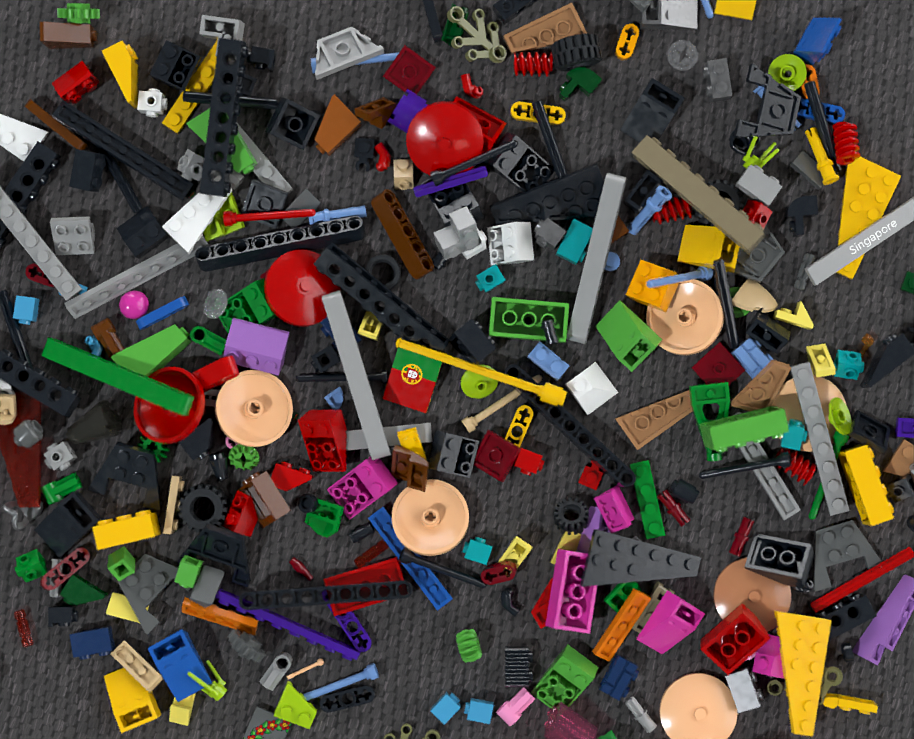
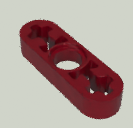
(57, 581)

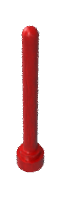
(231, 218)

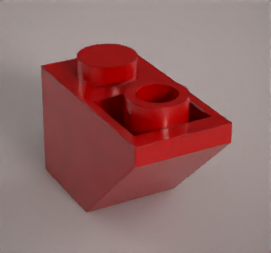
(288, 478)
(241, 515)

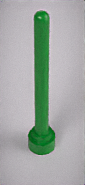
(839, 441)

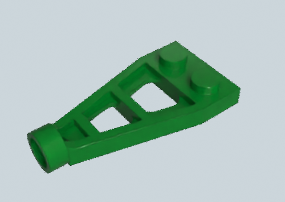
(709, 394)

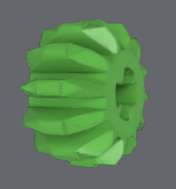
(469, 645)

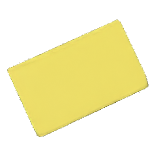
(567, 542)
(120, 607)

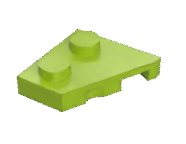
(295, 708)

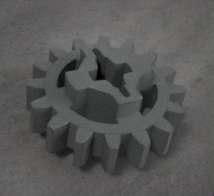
(246, 645)

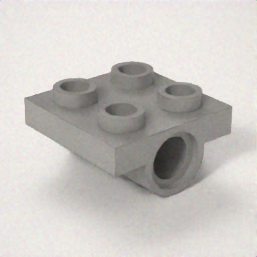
(73, 235)

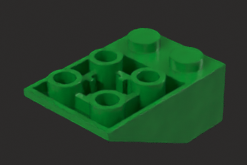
(248, 305)

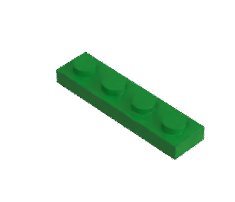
(647, 500)

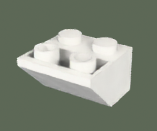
(510, 243)

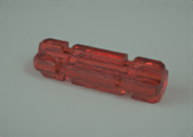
(371, 553)
(23, 628)

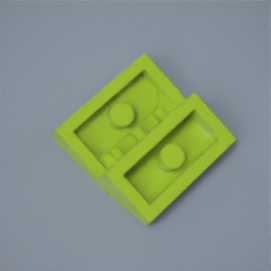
(217, 228)

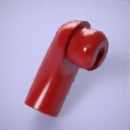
(470, 89)
(384, 159)

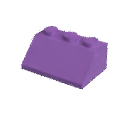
(256, 346)

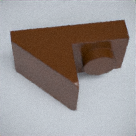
(376, 112)

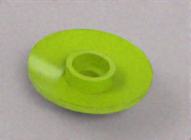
(790, 63)
(470, 384)
(839, 416)

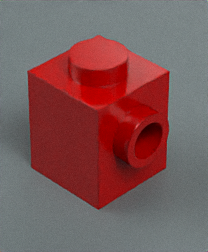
(529, 462)

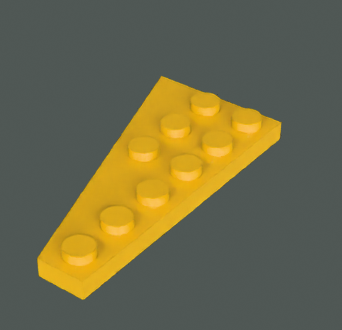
(863, 202)
(803, 659)

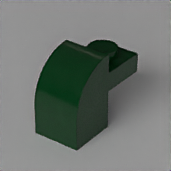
(582, 79)

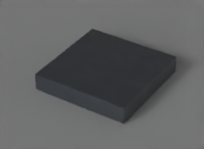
(264, 198)
(870, 431)

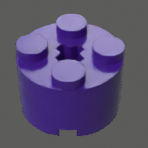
(406, 110)

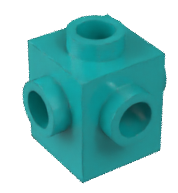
(848, 364)

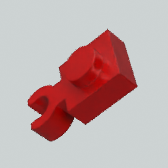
(591, 476)

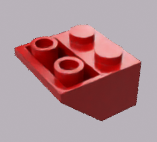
(75, 83)

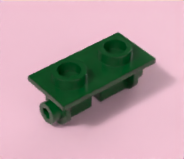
(452, 29)

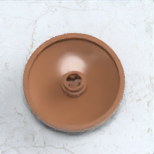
(756, 592)

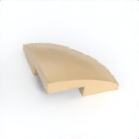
(754, 297)

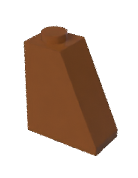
(335, 127)

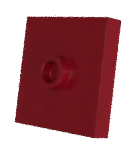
(409, 71)
(718, 366)
(496, 455)

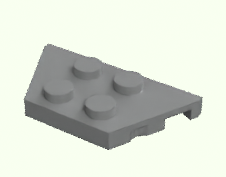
(343, 51)

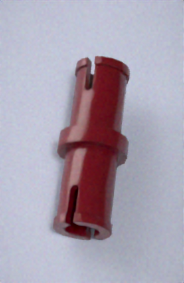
(673, 507)
(741, 536)

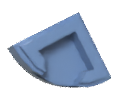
(335, 398)

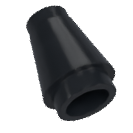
(219, 465)

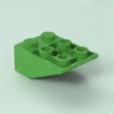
(627, 335)
(565, 678)

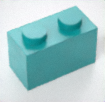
(575, 242)

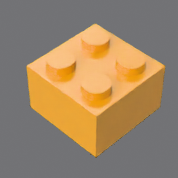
(654, 297)

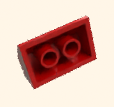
(491, 126)
(734, 639)

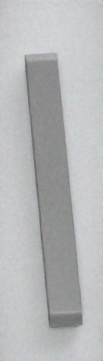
(596, 258)
(356, 375)

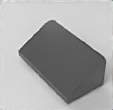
(807, 168)
(303, 201)
(206, 586)

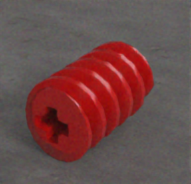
(533, 64)
(846, 143)
(672, 209)
(799, 466)

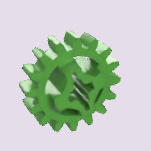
(78, 13)

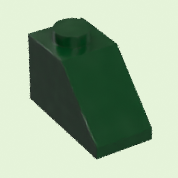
(81, 591)

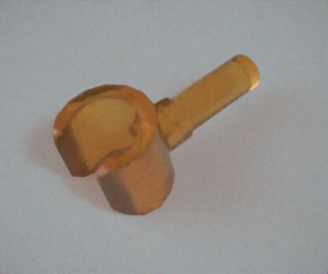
(868, 341)

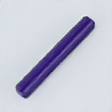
(454, 180)

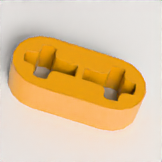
(631, 44)

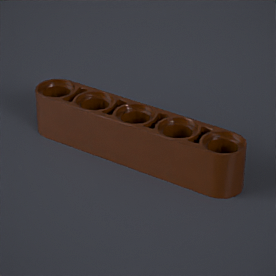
(402, 234)

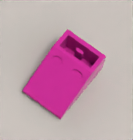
(362, 486)
(670, 623)

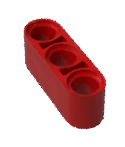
(217, 373)

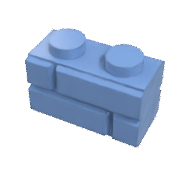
(751, 356)
(548, 361)

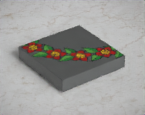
(266, 726)

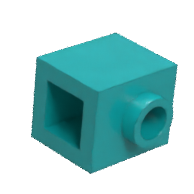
(489, 279)
(795, 436)
(477, 550)

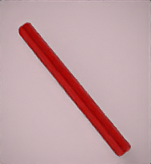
(862, 579)

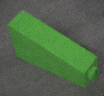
(242, 159)
(153, 351)

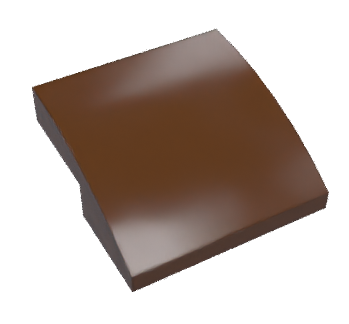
(409, 467)

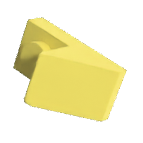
(799, 318)
(820, 360)
(516, 552)
(181, 711)

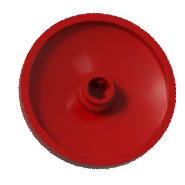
(443, 137)
(297, 287)
(165, 425)

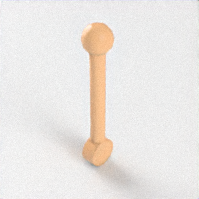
(320, 662)

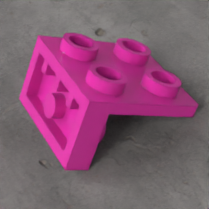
(614, 509)

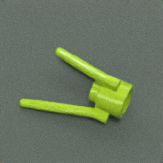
(754, 160)
(215, 689)

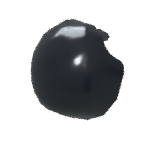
(741, 145)

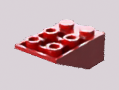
(325, 439)

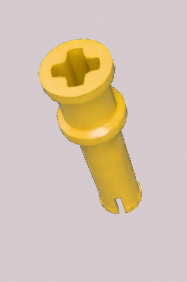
(824, 164)

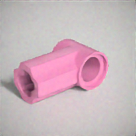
(512, 709)

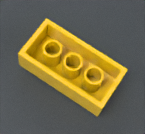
(866, 485)

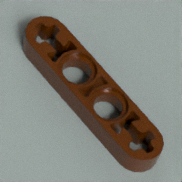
(55, 125)

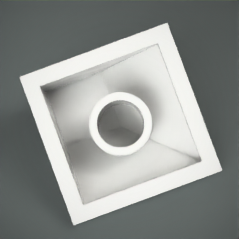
(591, 388)

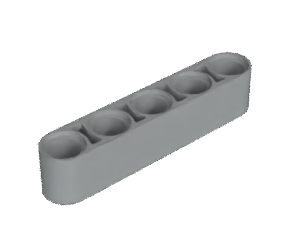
(356, 439)

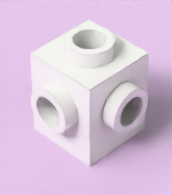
(146, 99)

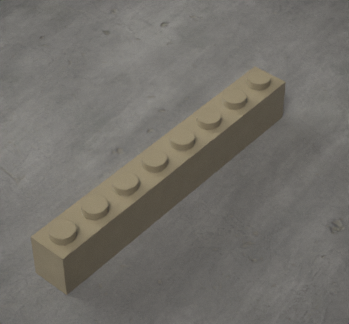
(698, 194)

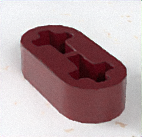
(40, 279)
(497, 569)

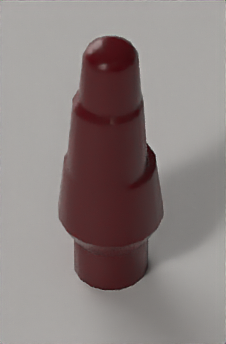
(299, 567)

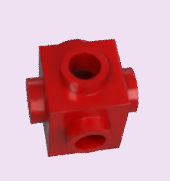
(757, 212)

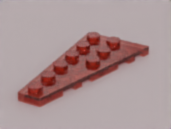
(22, 462)

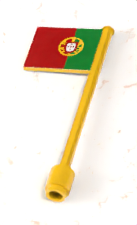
(418, 368)

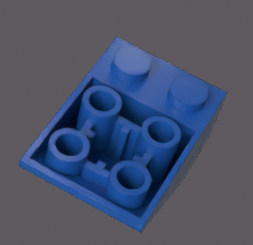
(817, 39)
(174, 659)

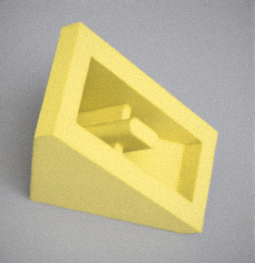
(370, 326)

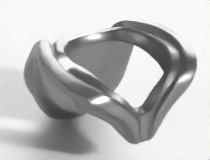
(28, 513)

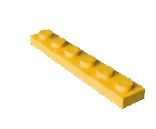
(200, 82)

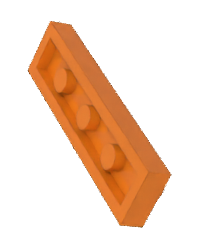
(220, 616)
(621, 624)

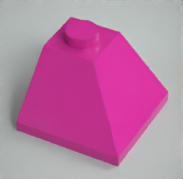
(768, 658)

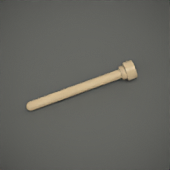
(471, 422)

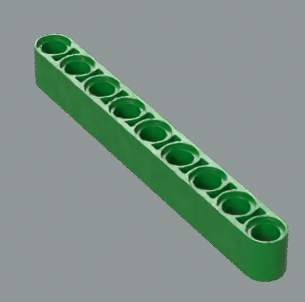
(118, 376)

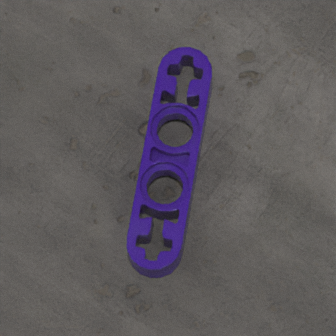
(344, 620)

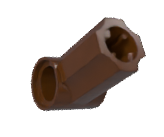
(106, 334)

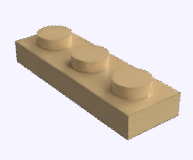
(176, 487)
(137, 666)

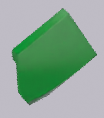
(325, 518)
(619, 594)

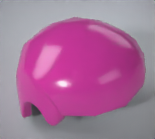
(133, 304)

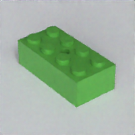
(509, 314)
(744, 428)

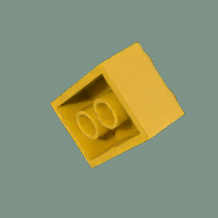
(126, 529)

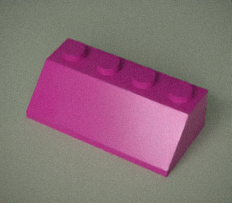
(570, 603)

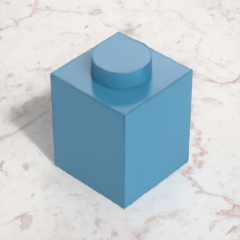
(26, 309)
(446, 707)
(479, 710)

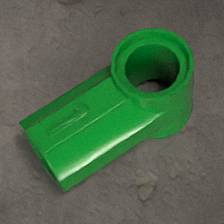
(210, 341)
(57, 490)

